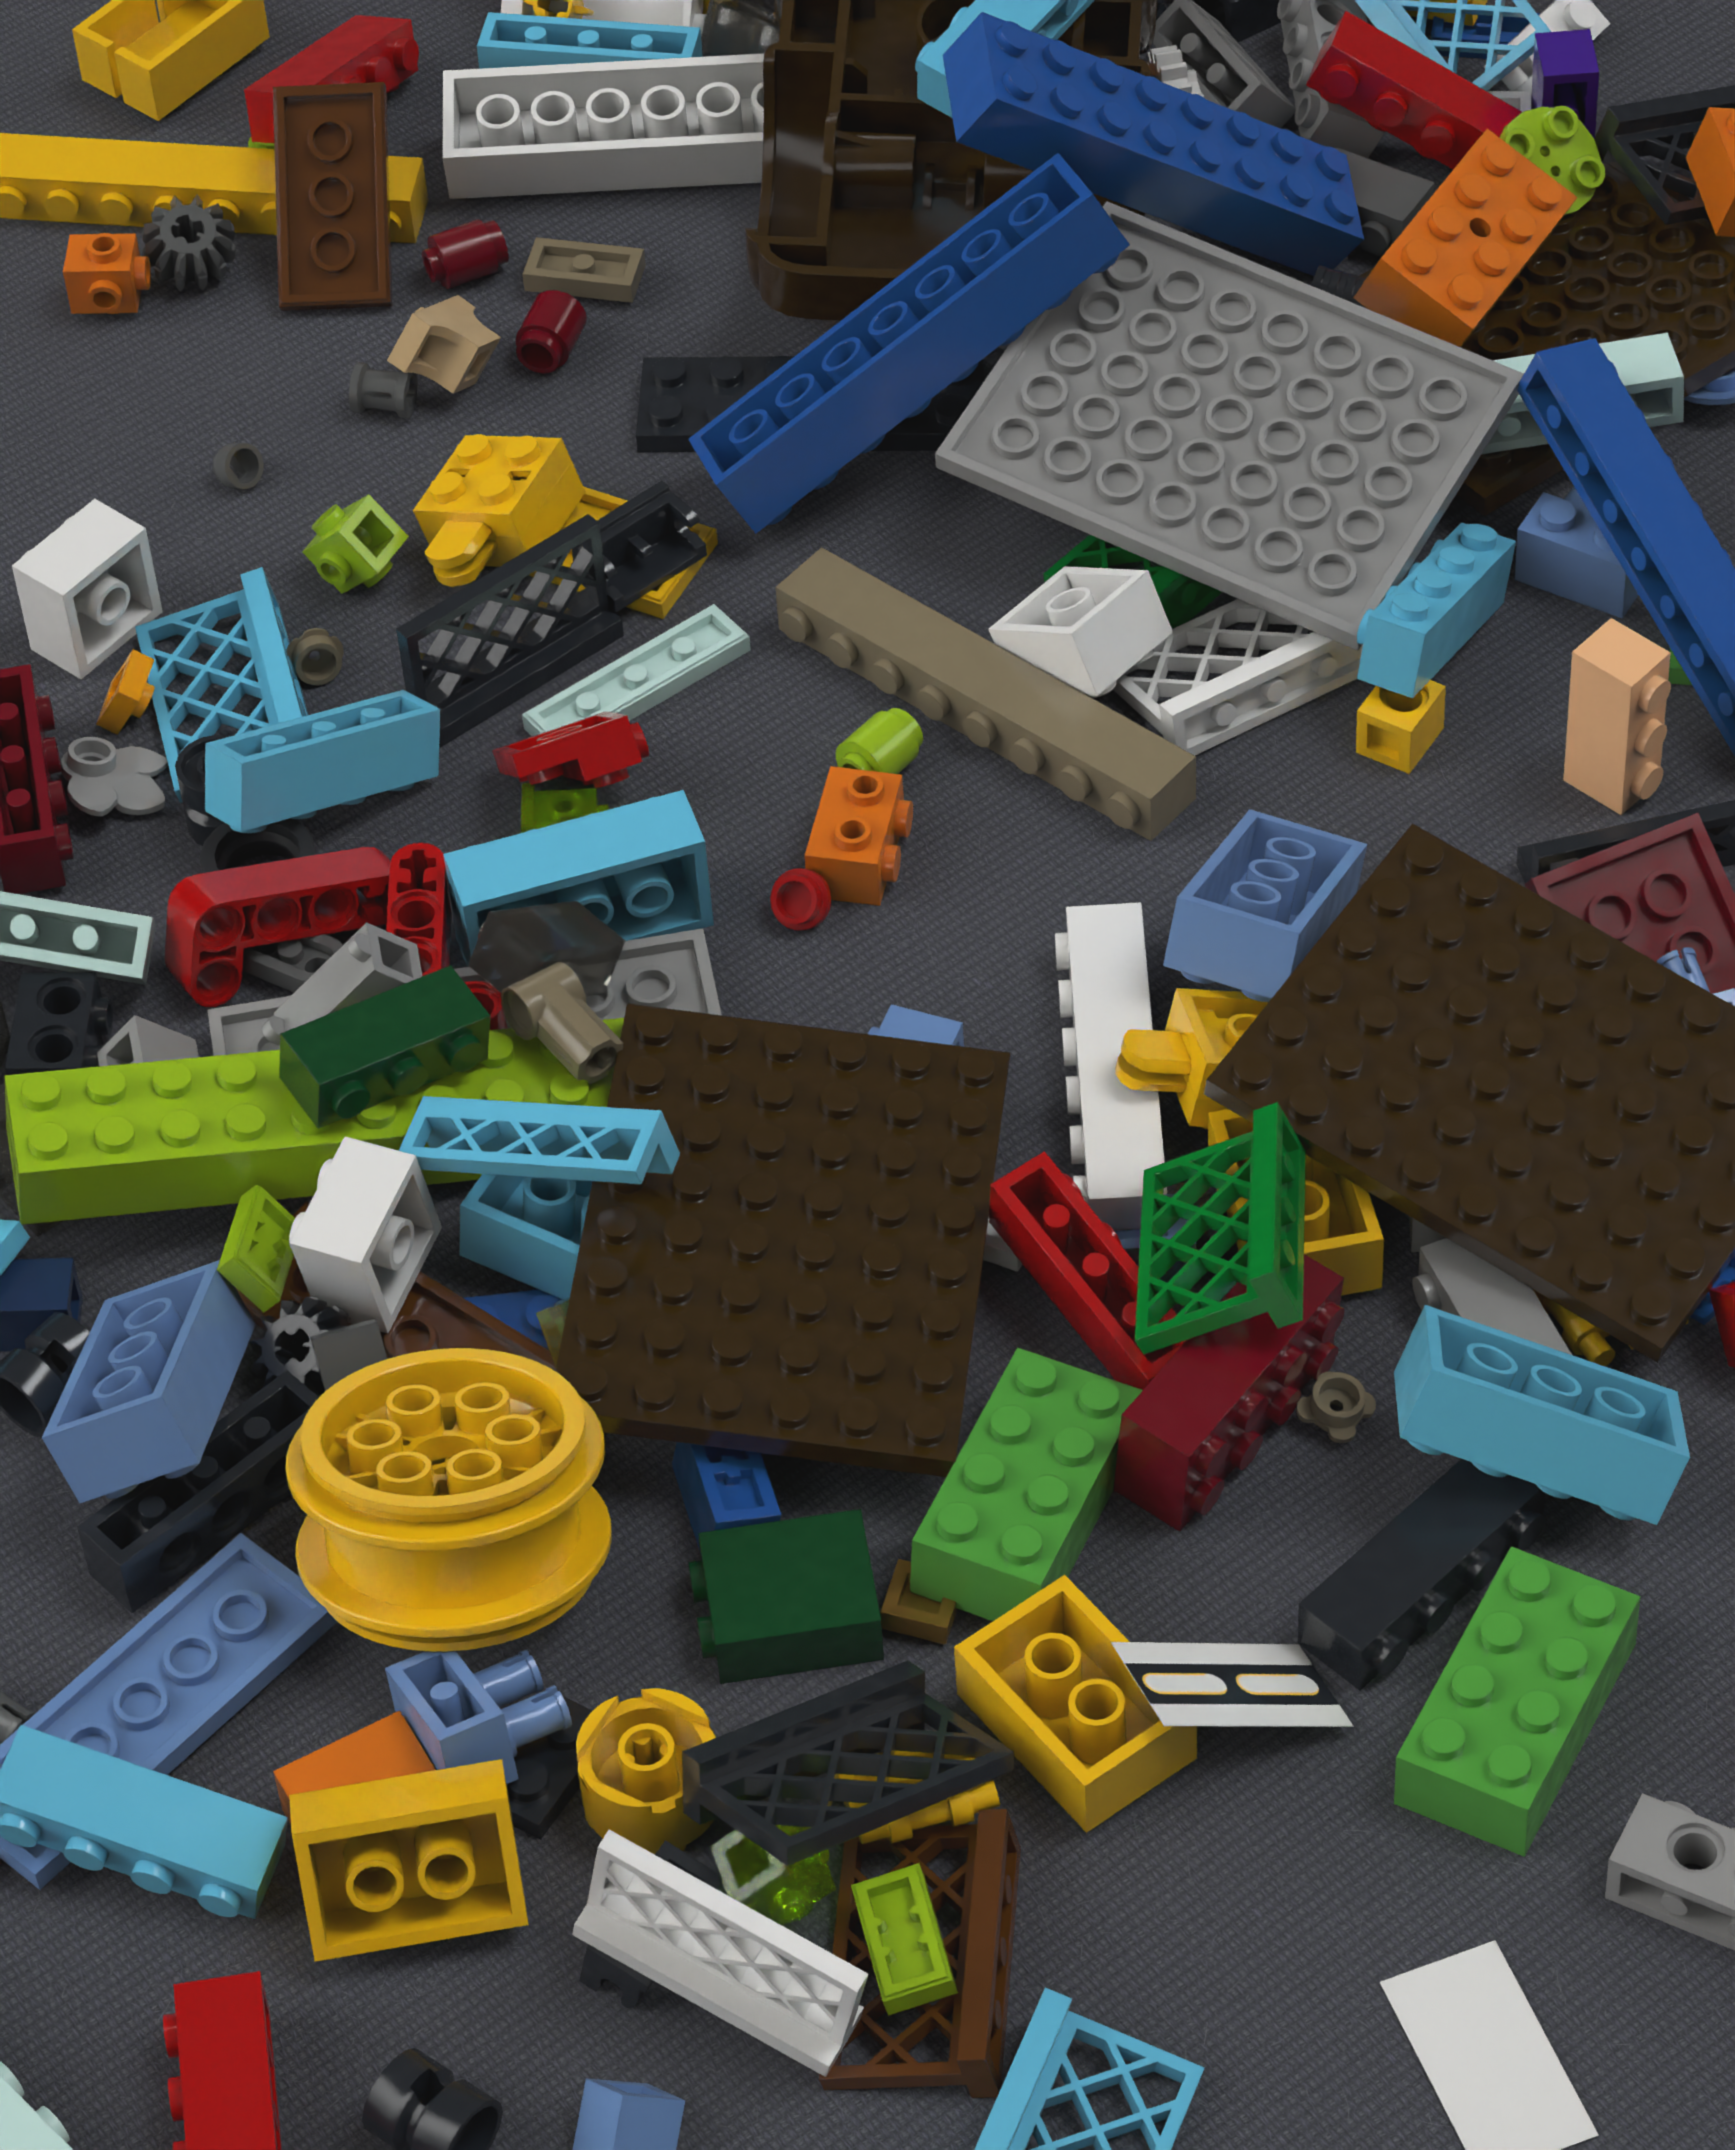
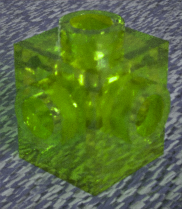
(766, 1883)

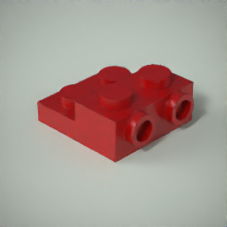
(584, 750)

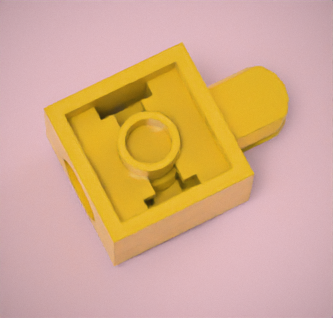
(495, 503)
(1195, 1041)

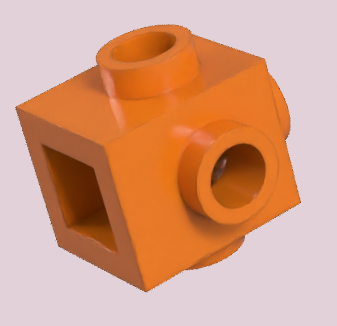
(105, 273)

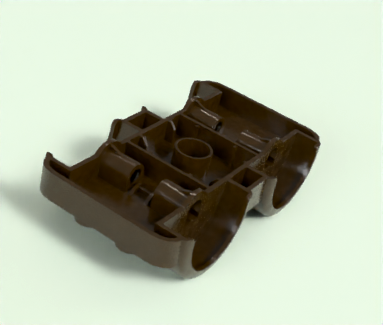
(863, 169)

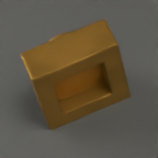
(913, 1613)

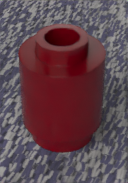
(465, 253)
(550, 331)

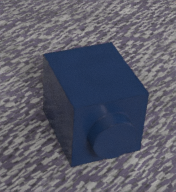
(32, 1293)

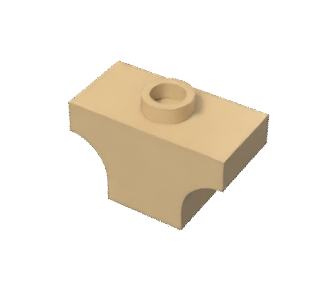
(445, 344)

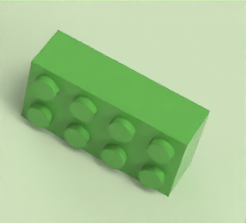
(1022, 1488)
(1516, 1701)

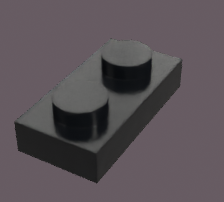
(546, 1776)

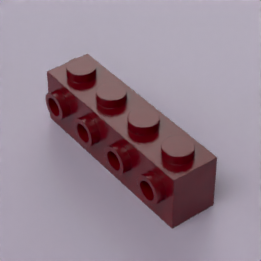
(29, 800)

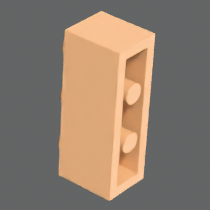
(1617, 716)

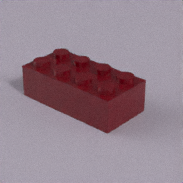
(1219, 1399)

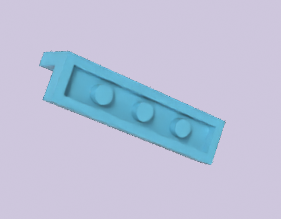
(540, 1140)

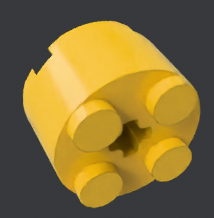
(635, 1770)

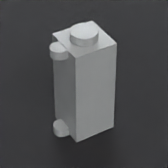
(360, 969)

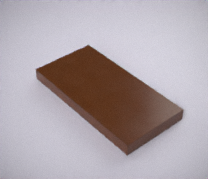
(332, 196)

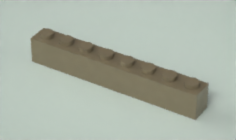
(987, 694)

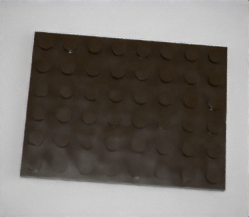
(1609, 278)
(1511, 1087)
(806, 1254)

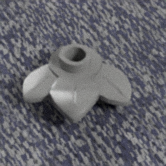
(112, 777)

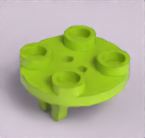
(1566, 149)

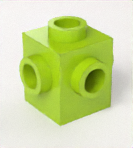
(354, 544)

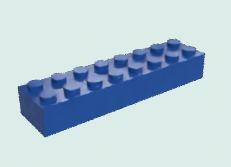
(1151, 145)
(908, 343)

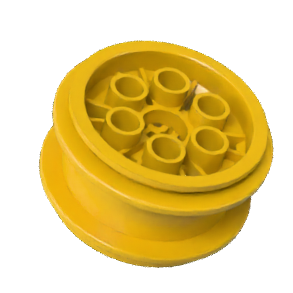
(449, 1499)

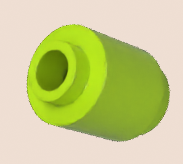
(882, 743)

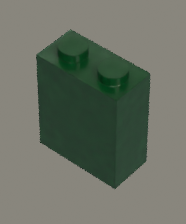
(787, 1597)

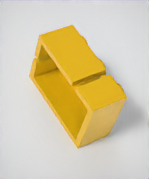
(165, 61)

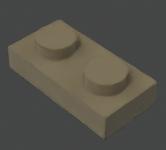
(584, 269)

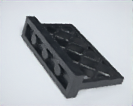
(1660, 130)
(523, 652)
(836, 1737)

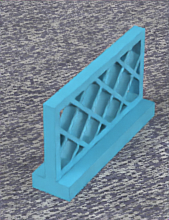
(1393, 20)
(266, 646)
(1044, 2056)

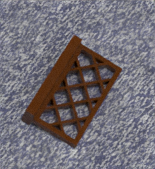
(981, 1967)

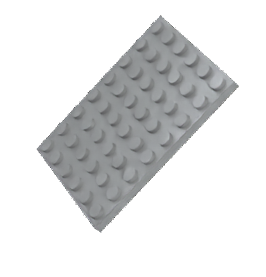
(1234, 427)

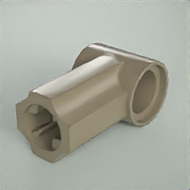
(556, 1011)

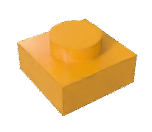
(127, 693)

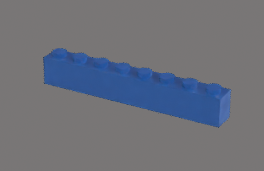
(1641, 513)

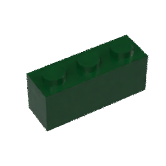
(384, 1046)

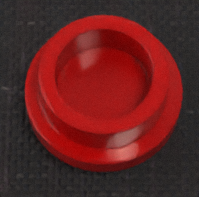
(800, 899)

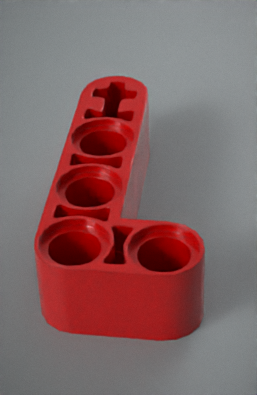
(263, 904)
(422, 914)

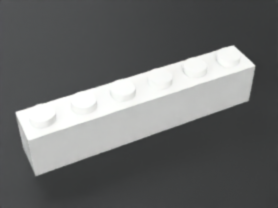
(1106, 998)

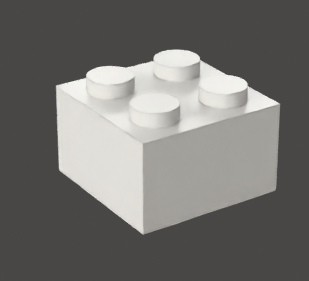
(87, 588)
(1086, 626)
(366, 1231)

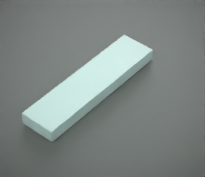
(647, 673)

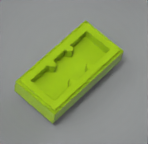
(258, 1248)
(904, 1939)

